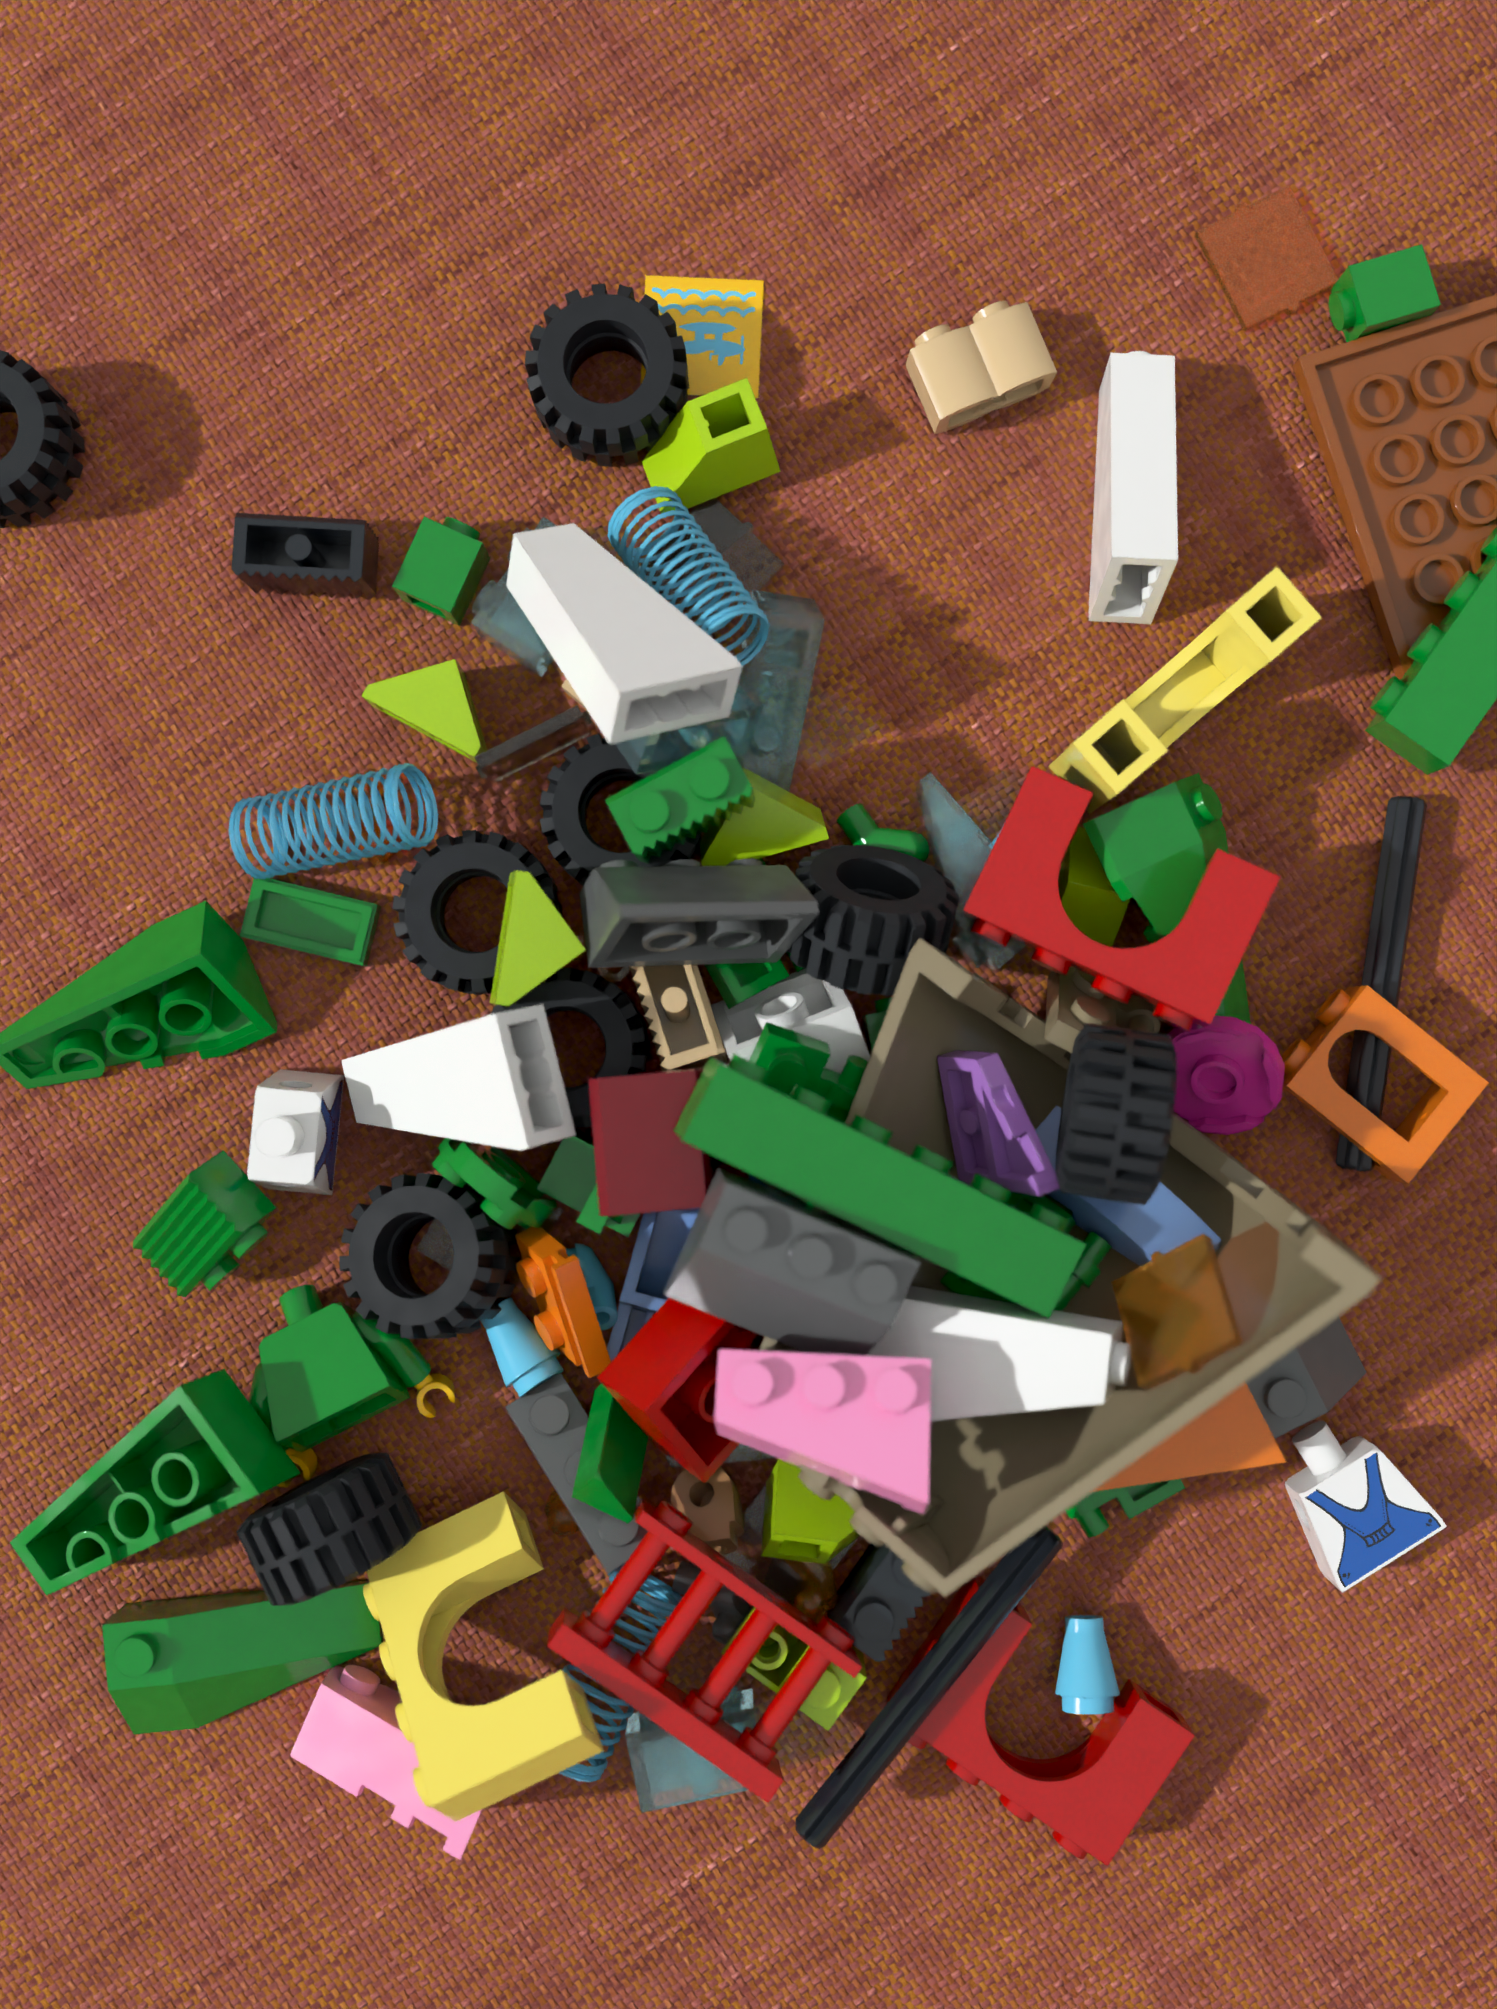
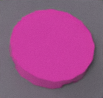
(1226, 1075)

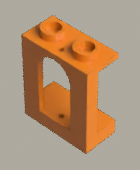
(1398, 1152)

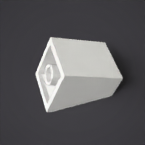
(798, 1005)

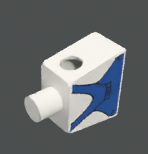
(296, 1131)
(1355, 1506)

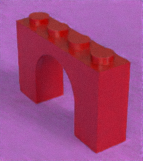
(1178, 974)
(1084, 1795)

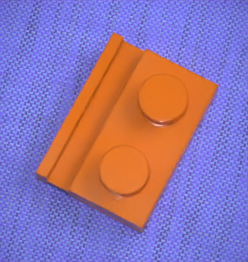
(565, 1306)

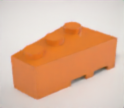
(1218, 1440)

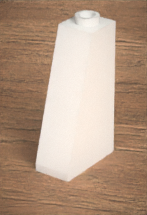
(1134, 489)
(617, 639)
(468, 1082)
(1005, 1356)

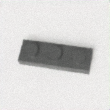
(555, 1432)

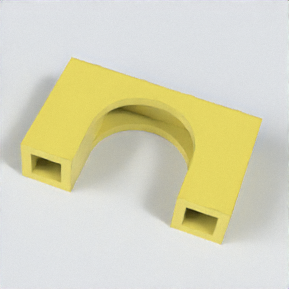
(1186, 688)
(486, 1750)

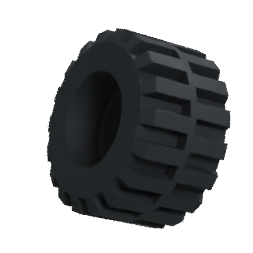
(597, 326)
(44, 447)
(566, 807)
(427, 893)
(870, 915)
(612, 1012)
(1116, 1114)
(381, 1258)
(329, 1529)

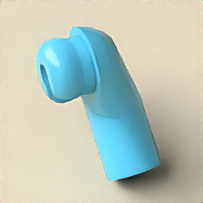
(598, 1284)

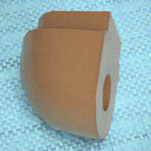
(712, 1508)

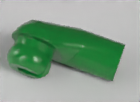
(863, 830)

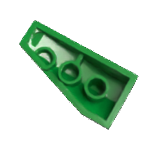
(1158, 855)
(156, 997)
(213, 1654)

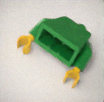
(332, 1374)

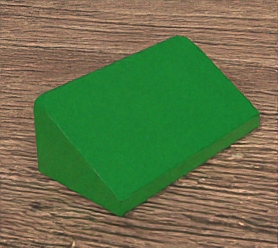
(610, 1458)

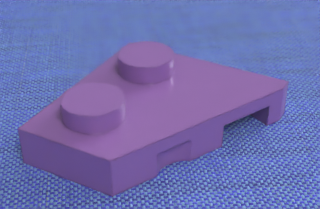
(991, 1125)

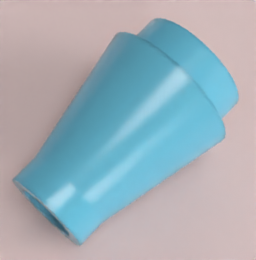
(520, 1350)
(1086, 1668)

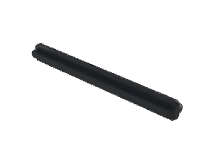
(1385, 958)
(926, 1686)

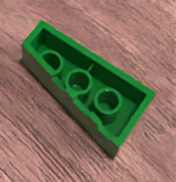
(167, 1474)

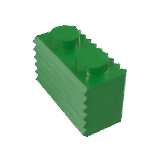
(681, 800)
(205, 1225)

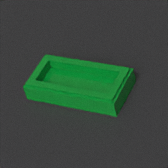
(310, 921)

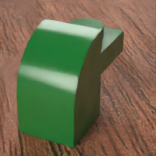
(573, 1182)

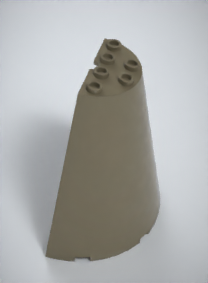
(1017, 1471)

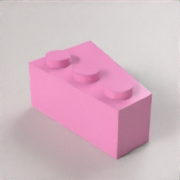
(833, 1414)
(359, 1744)

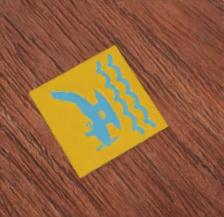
(718, 327)

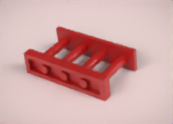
(697, 1715)

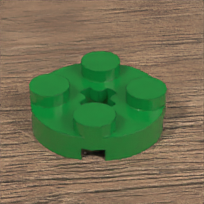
(504, 1183)

